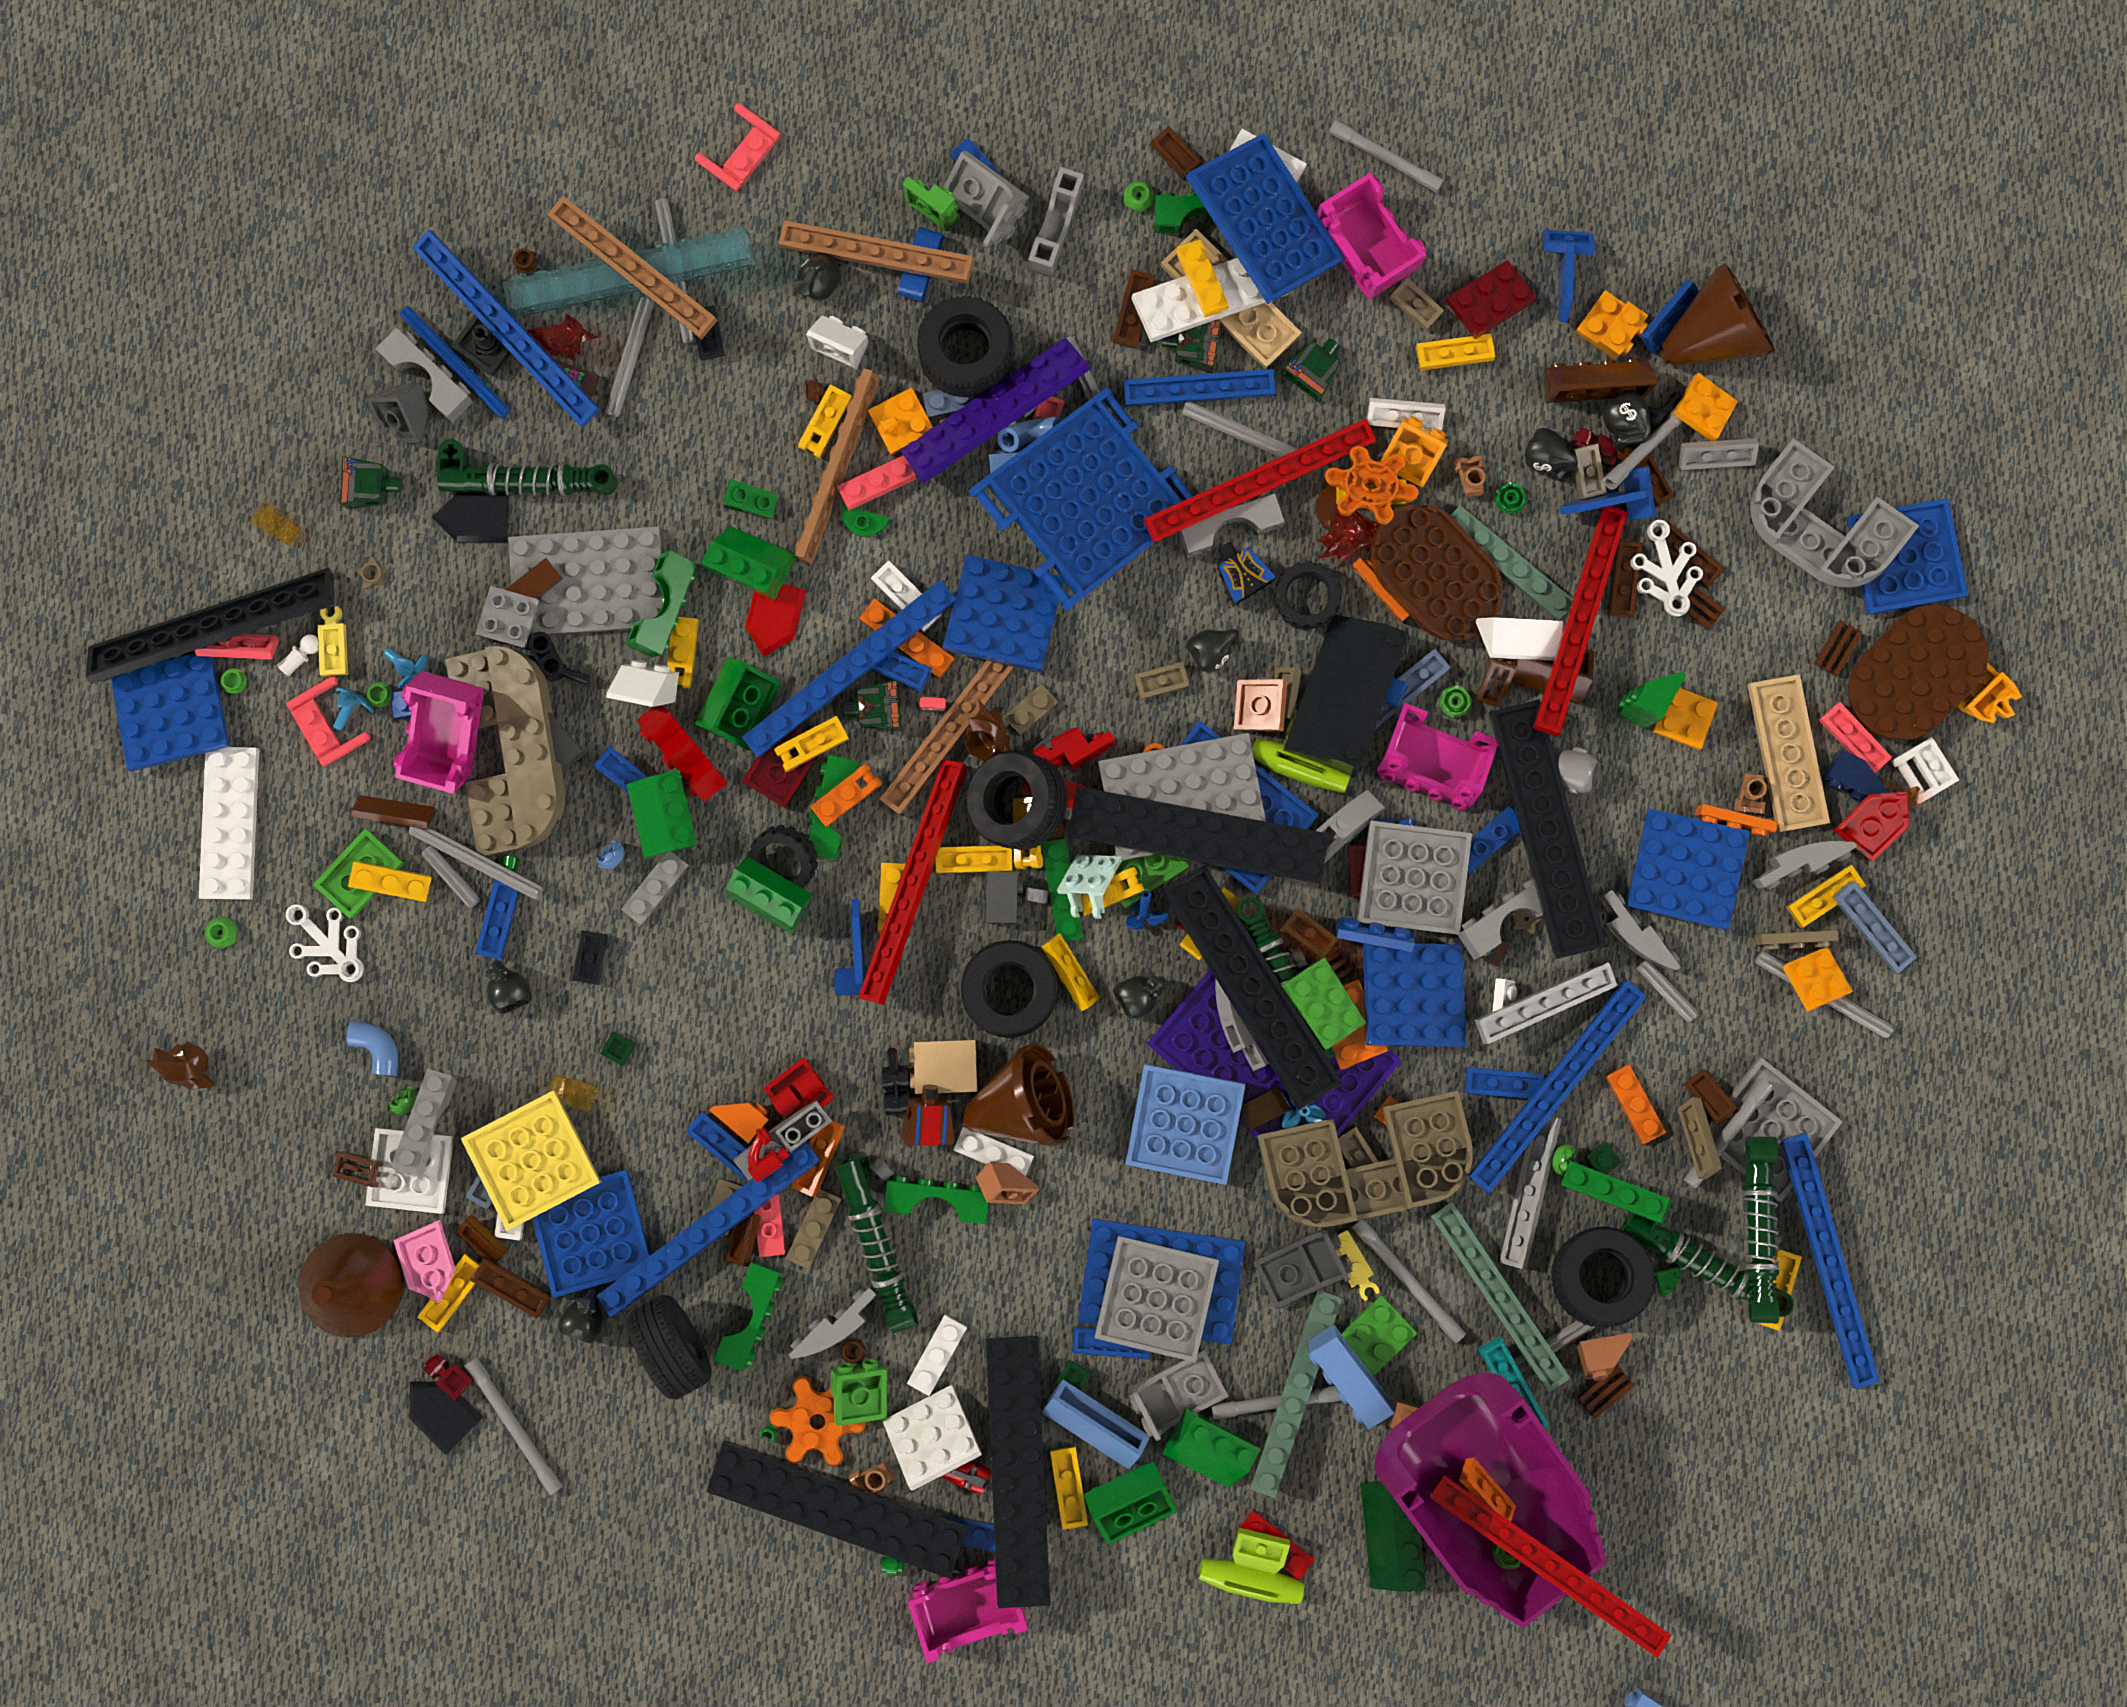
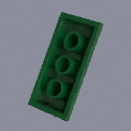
(1391, 1542)

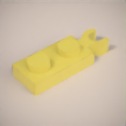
(332, 644)
(1361, 1269)

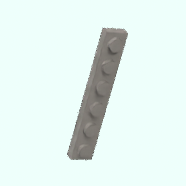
(1546, 1003)
(1530, 1196)

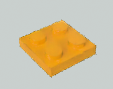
(1705, 407)
(1687, 719)
(1817, 979)

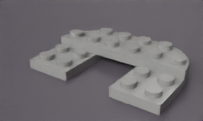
(1810, 542)

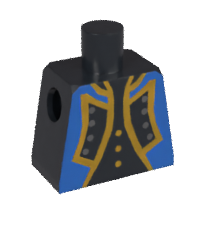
(1242, 573)

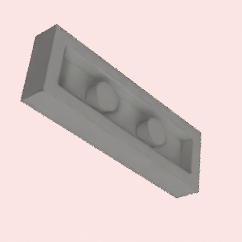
(1718, 454)
(655, 887)

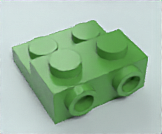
(936, 204)
(859, 1392)

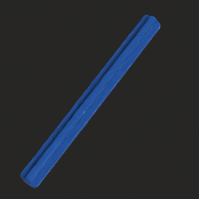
(454, 362)

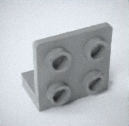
(507, 617)

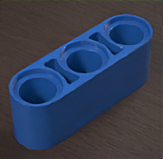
(916, 285)

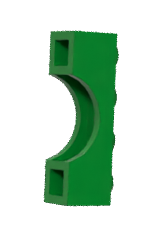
(1174, 211)
(673, 576)
(826, 840)
(1616, 1192)
(904, 1195)
(737, 1347)

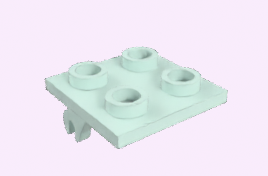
(1090, 876)

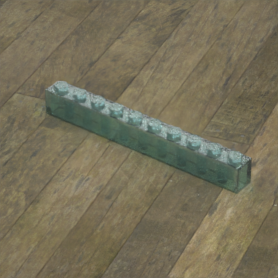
(598, 281)

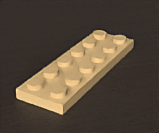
(1259, 329)
(1788, 753)

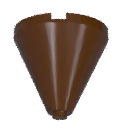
(1717, 325)
(1024, 1101)
(351, 1285)

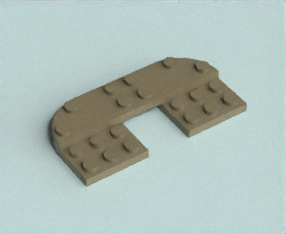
(527, 801)
(1318, 1192)

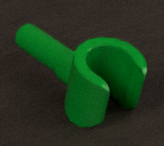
(510, 863)
(770, 1428)

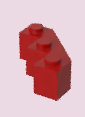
(681, 752)

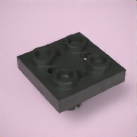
(477, 337)

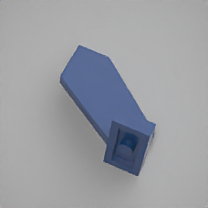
(1567, 244)
(1636, 494)
(850, 980)

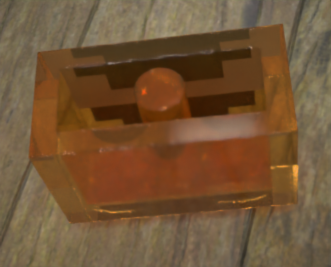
(1308, 934)

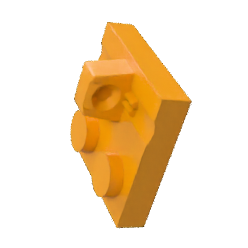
(900, 420)

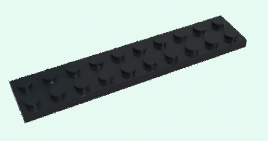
(210, 625)
(1547, 831)
(1198, 835)
(1251, 987)
(1017, 1472)
(837, 1509)

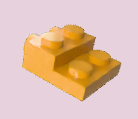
(1612, 325)
(1418, 447)

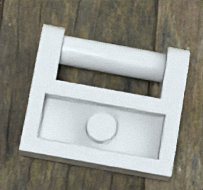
(1931, 765)

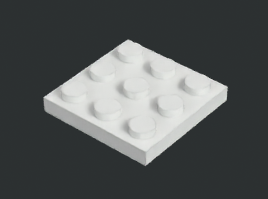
(405, 1191)
(931, 1437)

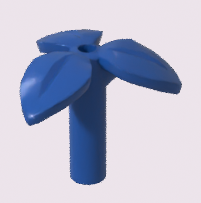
(1142, 907)

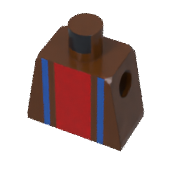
(928, 1120)

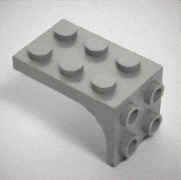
(986, 197)
(1169, 1392)

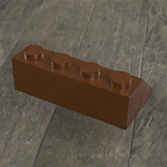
(1597, 381)
(1536, 674)

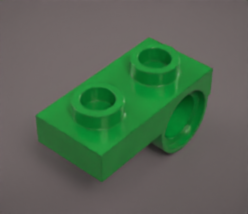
(749, 499)

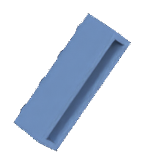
(1351, 1377)
(1095, 1424)

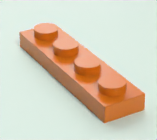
(917, 647)

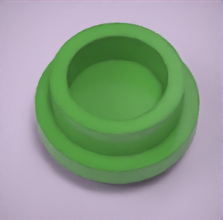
(233, 681)
(379, 694)

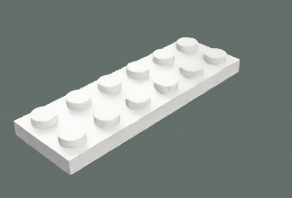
(1174, 308)
(229, 823)

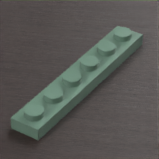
(1515, 567)

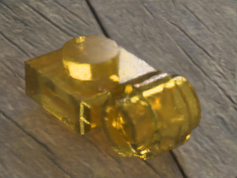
(272, 521)
(579, 1093)

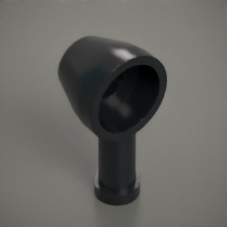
(1659, 415)

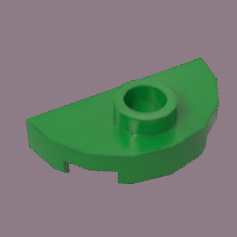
(863, 522)

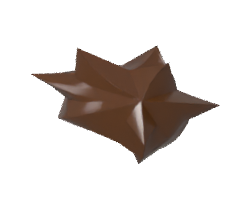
(986, 734)
(183, 1066)

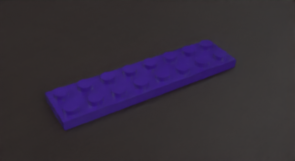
(995, 409)

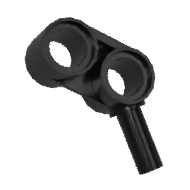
(549, 656)
(896, 1084)

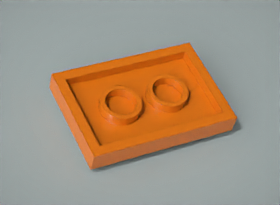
(1353, 1047)

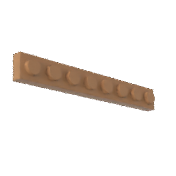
(876, 252)
(632, 267)
(839, 461)
(944, 735)

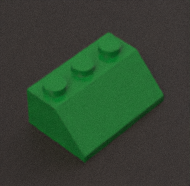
(748, 561)
(737, 701)
(1650, 701)
(661, 814)
(768, 895)
(1211, 1449)
(1130, 1502)

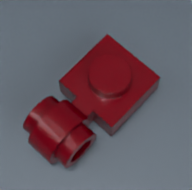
(1607, 451)
(452, 1381)

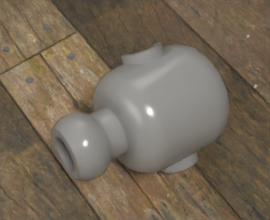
(1577, 770)

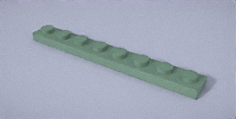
(1500, 1297)
(1293, 1398)

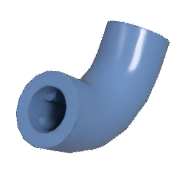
(1025, 432)
(379, 1044)

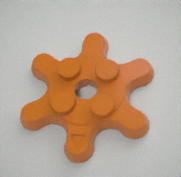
(1368, 471)
(804, 1434)

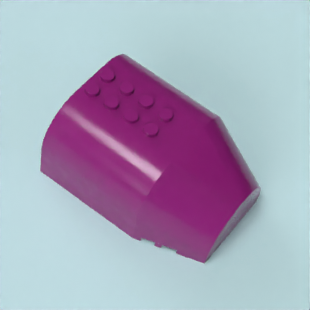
(1495, 1425)

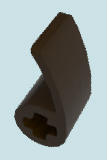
(1264, 1108)

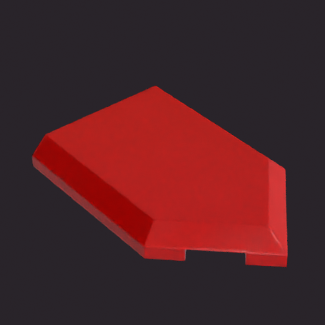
(776, 621)
(1876, 823)

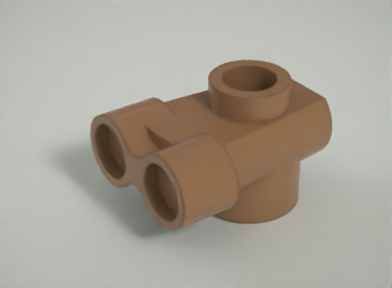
(1471, 474)
(1751, 800)
(869, 1480)

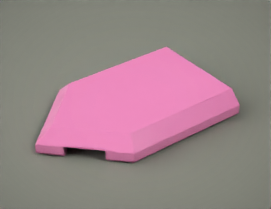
(426, 1260)

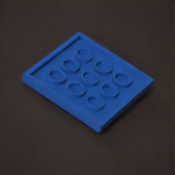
(1926, 566)
(1002, 614)
(169, 711)
(1687, 869)
(1414, 996)
(592, 1236)

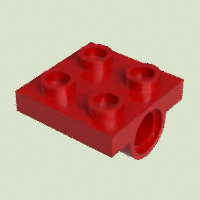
(797, 1089)

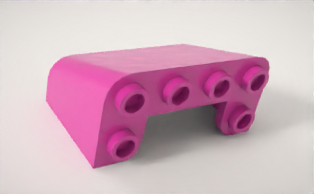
(1436, 761)

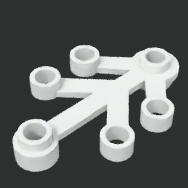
(1667, 572)
(328, 945)

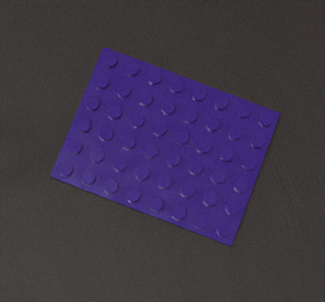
(1197, 1044)

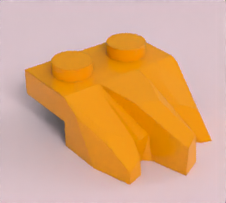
(1991, 697)

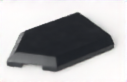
(475, 518)
(440, 1416)

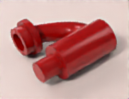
(768, 1164)

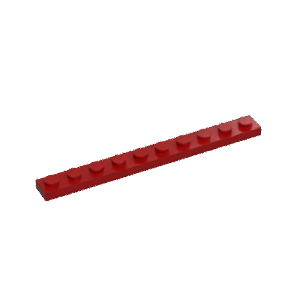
(1258, 481)
(1580, 620)
(913, 882)
(1551, 1566)

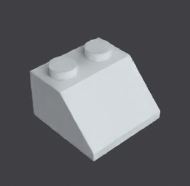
(838, 341)
(644, 684)

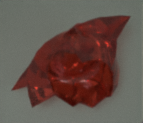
(562, 338)
(1347, 535)

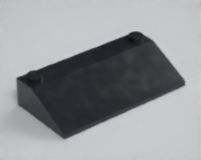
(1346, 693)

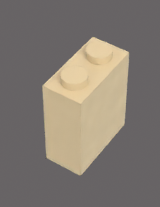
(944, 1064)

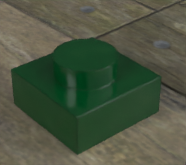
(618, 1048)
(1603, 1158)
(1074, 1375)

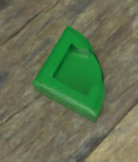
(1667, 1279)

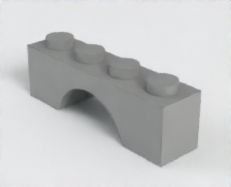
(1056, 222)
(402, 354)
(1261, 515)
(1484, 933)
(416, 1140)

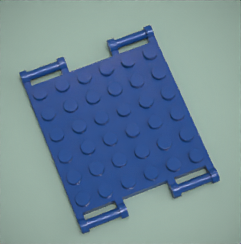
(1082, 496)

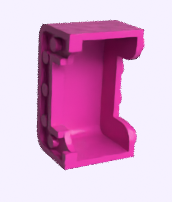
(1368, 237)
(439, 732)
(961, 1610)

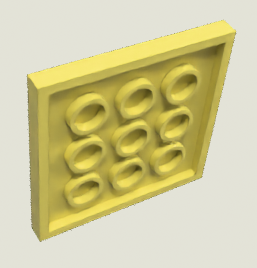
(531, 1160)

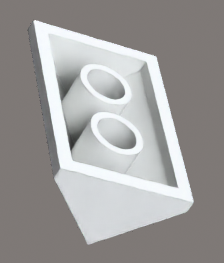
(1520, 637)

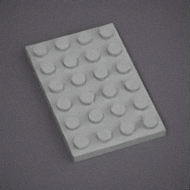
(603, 581)
(1200, 775)

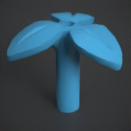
(405, 666)
(346, 701)
(1311, 1113)

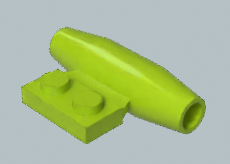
(1296, 767)
(1254, 1569)

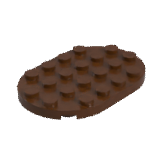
(1436, 572)
(1917, 672)

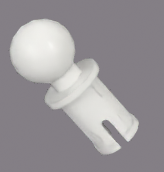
(297, 656)

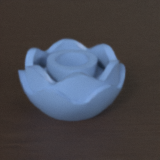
(611, 855)

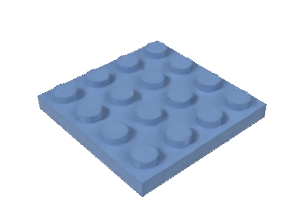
(1185, 1123)

